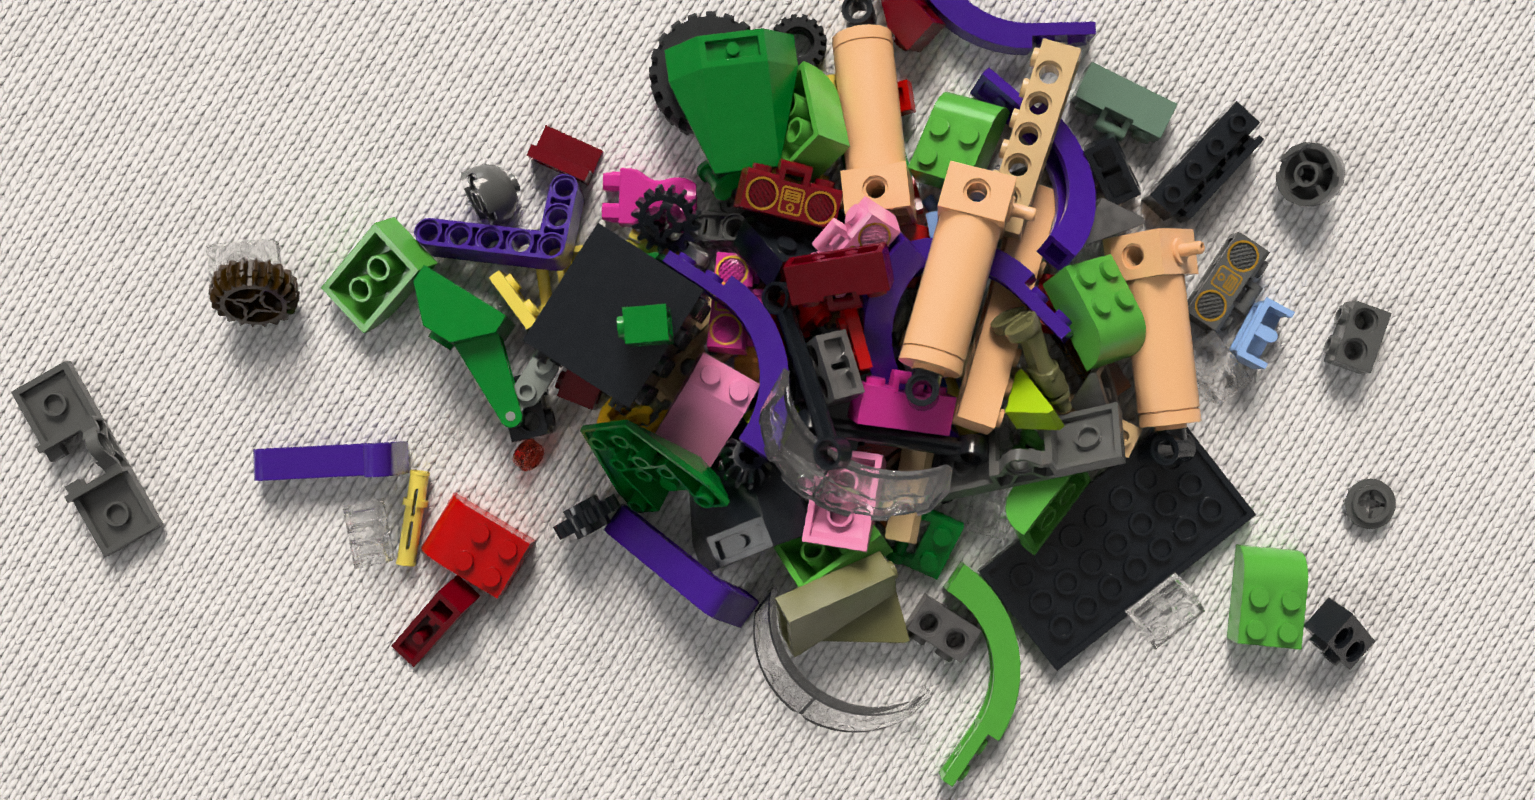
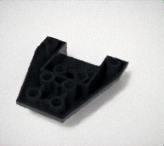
(749, 522)

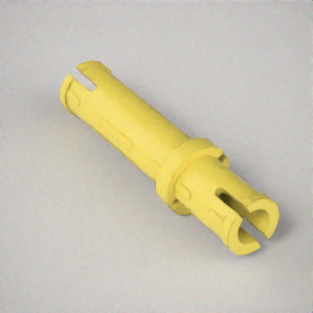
(406, 554)

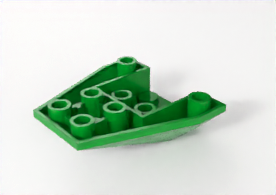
(736, 94)
(649, 466)

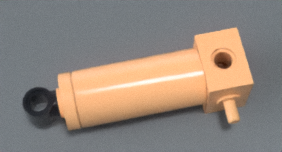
(871, 115)
(956, 274)
(1164, 367)

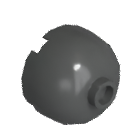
(1310, 174)
(492, 193)

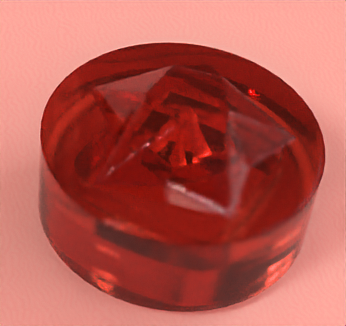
(528, 455)

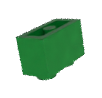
(646, 325)

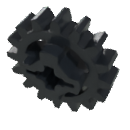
(654, 226)
(587, 516)

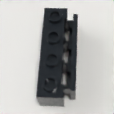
(1198, 161)

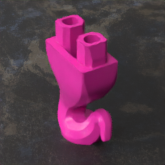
(632, 185)

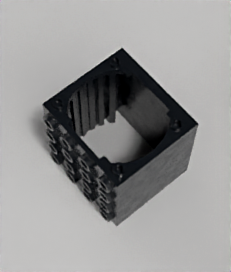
(582, 314)

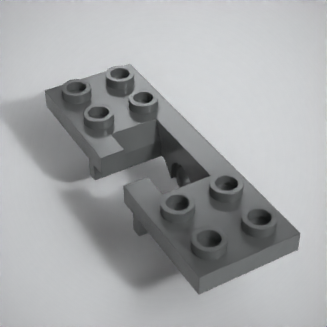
(1087, 442)
(115, 502)

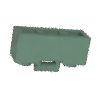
(1123, 101)

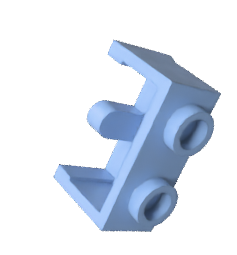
(1258, 331)

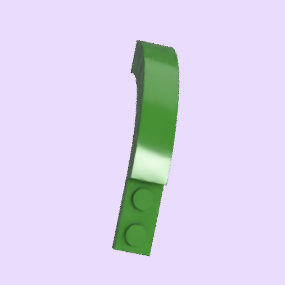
(1003, 670)

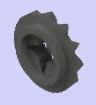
(1377, 515)

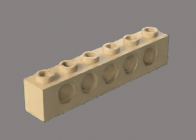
(1063, 62)

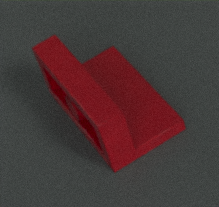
(565, 154)

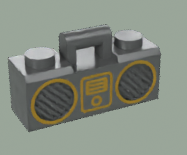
(1228, 273)

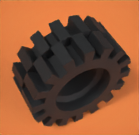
(812, 31)

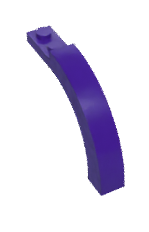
(1005, 35)
(1067, 171)
(1017, 279)
(879, 312)
(757, 323)

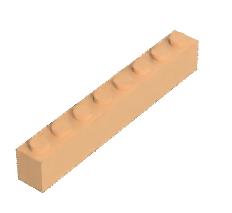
(991, 355)

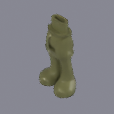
(1025, 328)

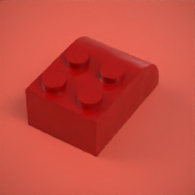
(477, 545)

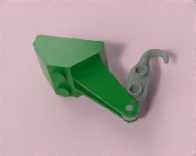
(479, 337)

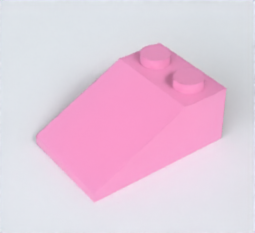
(707, 408)
(838, 530)

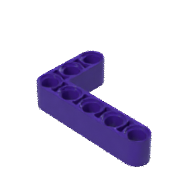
(510, 238)
(331, 461)
(680, 570)

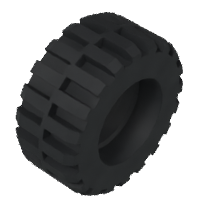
(680, 33)

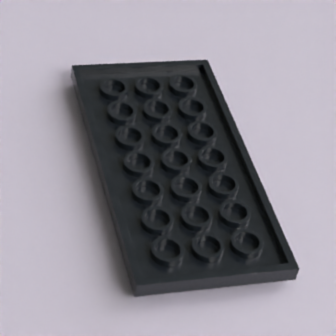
(1115, 547)

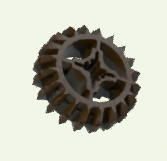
(254, 292)

